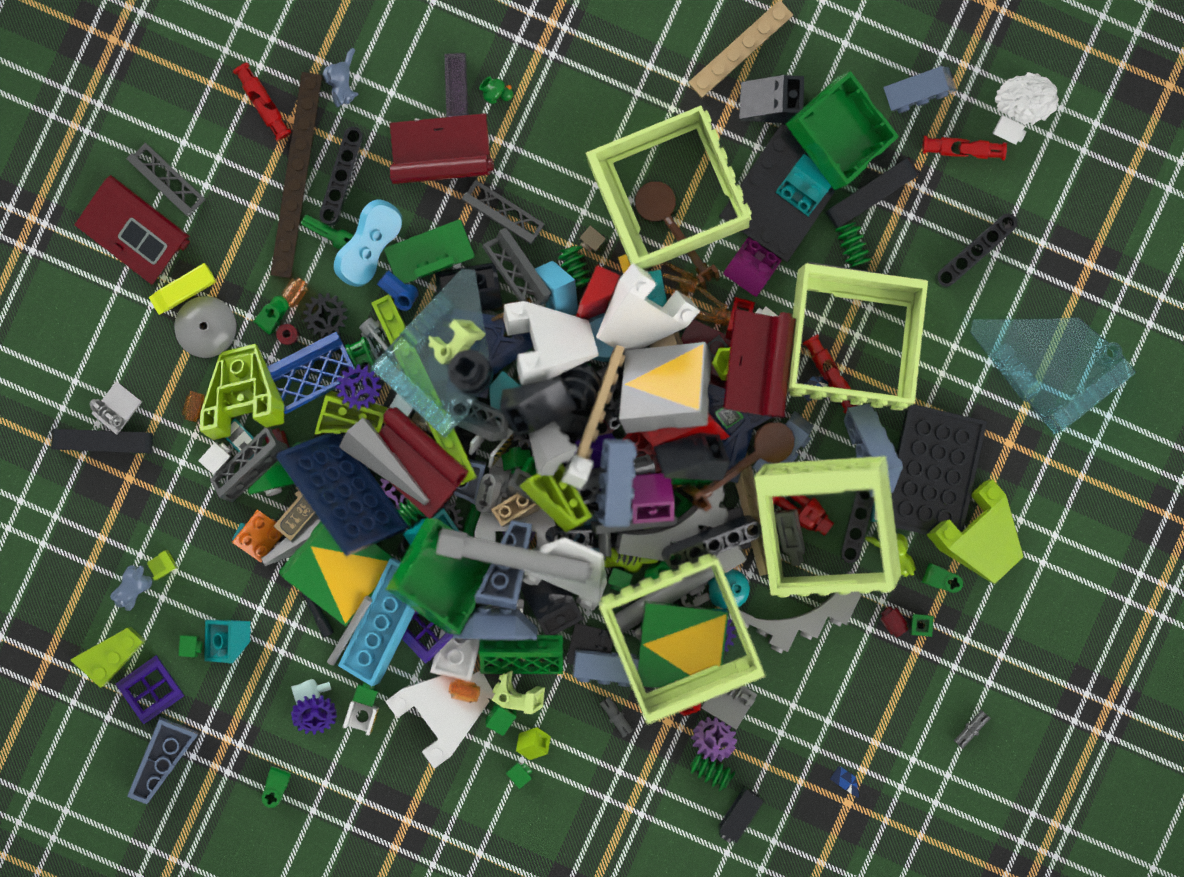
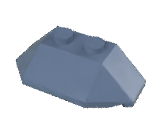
(498, 624)

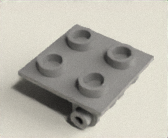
(115, 407)
(731, 705)

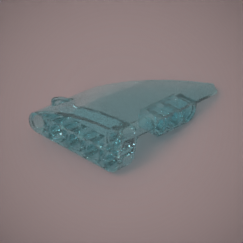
(411, 364)
(1053, 364)

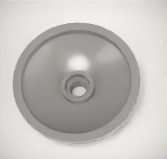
(219, 331)

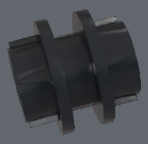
(480, 376)
(582, 385)

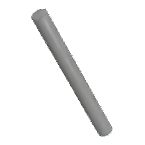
(349, 630)

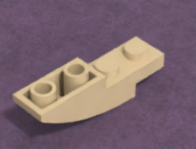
(514, 509)

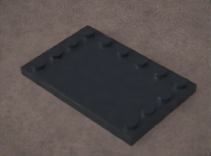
(774, 220)
(938, 468)

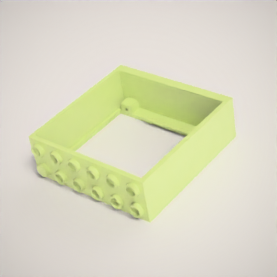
(619, 207)
(871, 288)
(821, 478)
(700, 685)

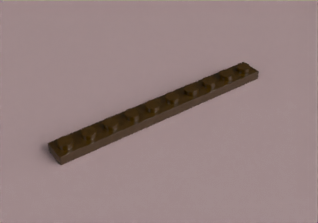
(296, 175)

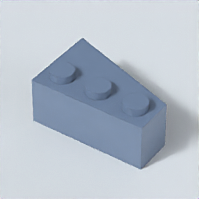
(920, 89)
(801, 430)
(601, 667)

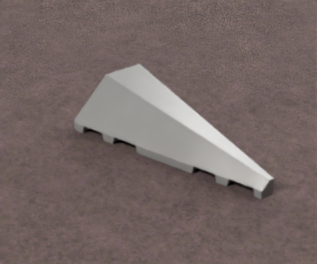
(550, 448)
(370, 449)
(286, 547)

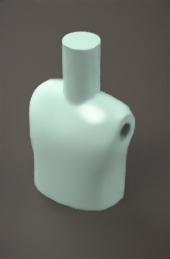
(308, 689)

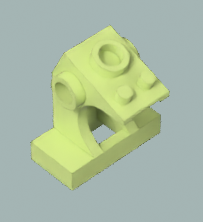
(464, 337)
(528, 702)

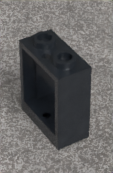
(739, 815)

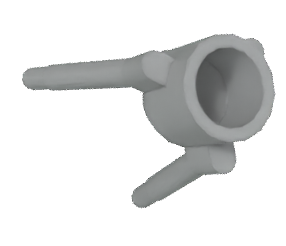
(371, 329)

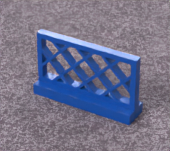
(306, 357)

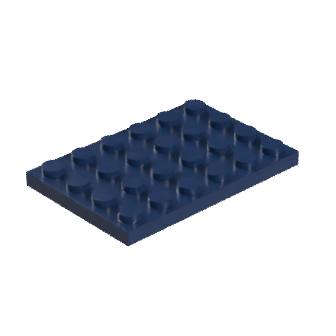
(342, 493)

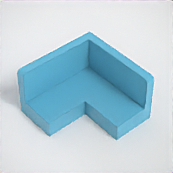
(562, 288)

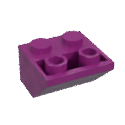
(752, 266)
(652, 499)

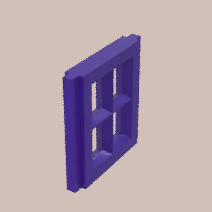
(420, 650)
(139, 674)

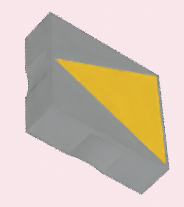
(665, 387)

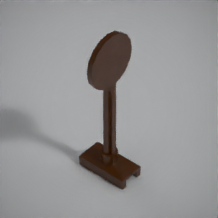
(656, 203)
(772, 444)

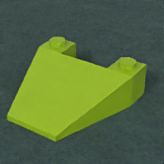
(237, 388)
(989, 542)

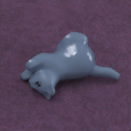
(338, 77)
(132, 585)

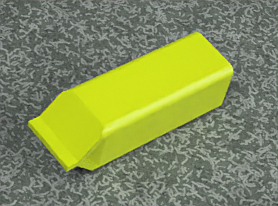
(182, 289)

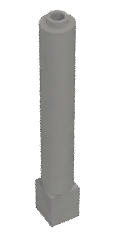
(459, 545)
(632, 615)

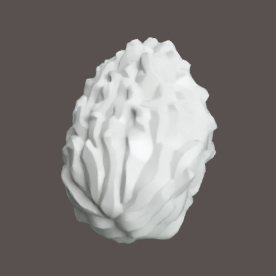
(1027, 98)

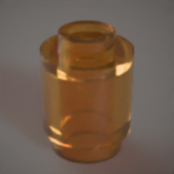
(295, 291)
(193, 406)
(464, 691)

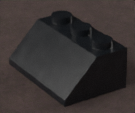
(486, 280)

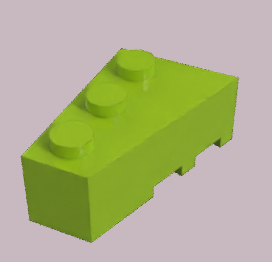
(339, 418)
(557, 499)
(109, 656)

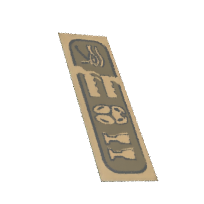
(294, 518)

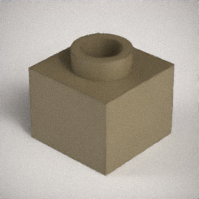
(592, 239)

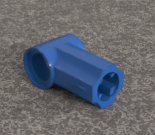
(403, 294)

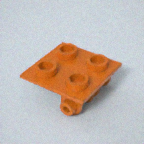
(258, 536)

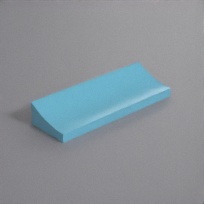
(377, 632)

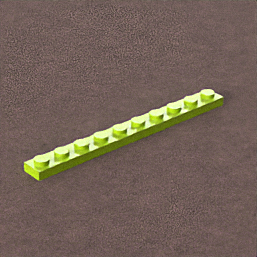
(393, 326)

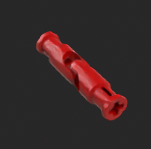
(270, 115)
(979, 149)
(832, 376)

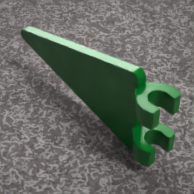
(272, 479)

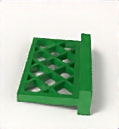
(546, 647)

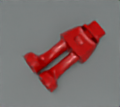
(811, 514)

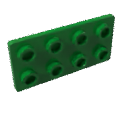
(429, 252)

